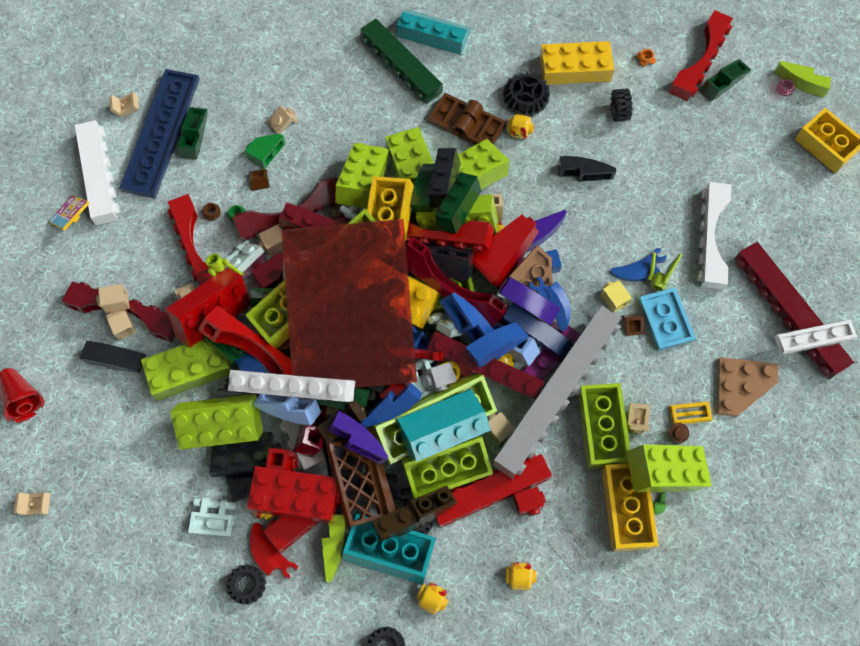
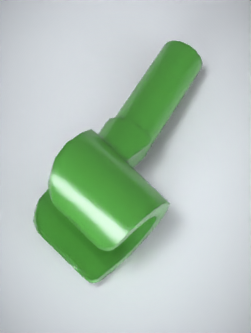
(660, 506)

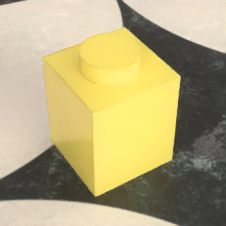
(615, 296)

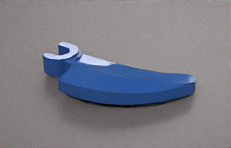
(638, 270)
(557, 296)

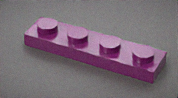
(546, 360)

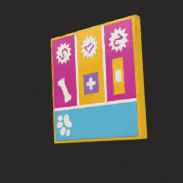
(68, 212)

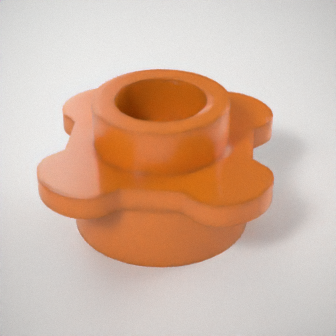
(646, 53)

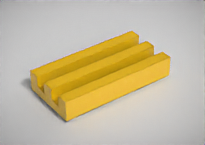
(674, 415)

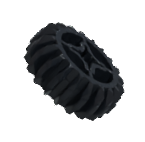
(525, 98)

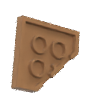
(535, 264)
(742, 384)

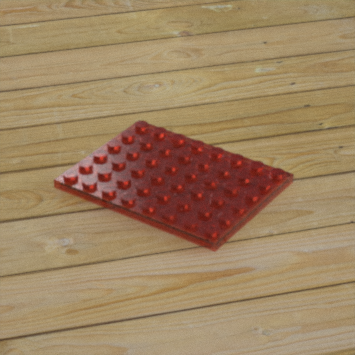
(350, 303)

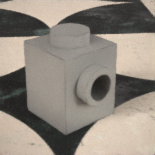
(438, 377)

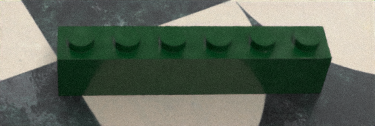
(401, 61)

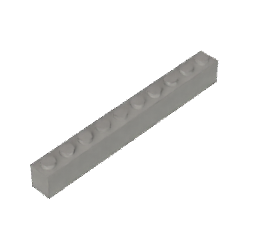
(556, 393)

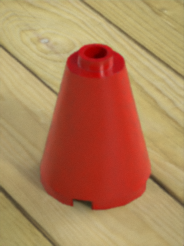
(18, 396)

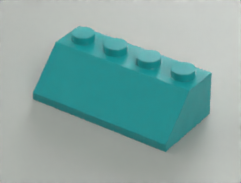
(432, 31)
(443, 425)
(399, 557)

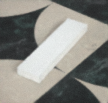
(815, 337)

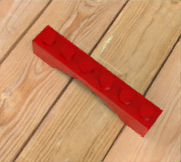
(687, 79)
(185, 217)
(471, 235)
(226, 329)

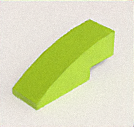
(804, 78)
(334, 547)

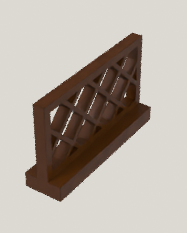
(374, 476)

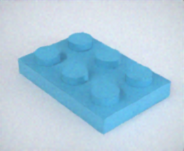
(666, 319)

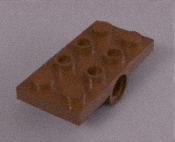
(466, 120)

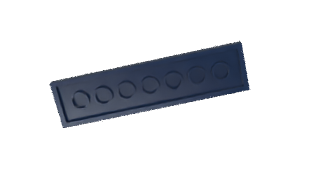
(159, 134)

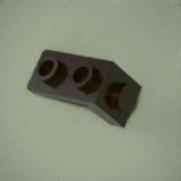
(352, 410)

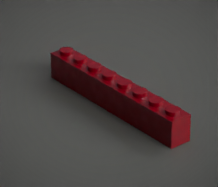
(789, 306)

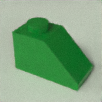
(264, 149)

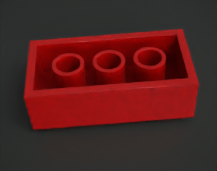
(188, 313)
(293, 495)

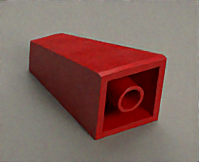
(506, 250)

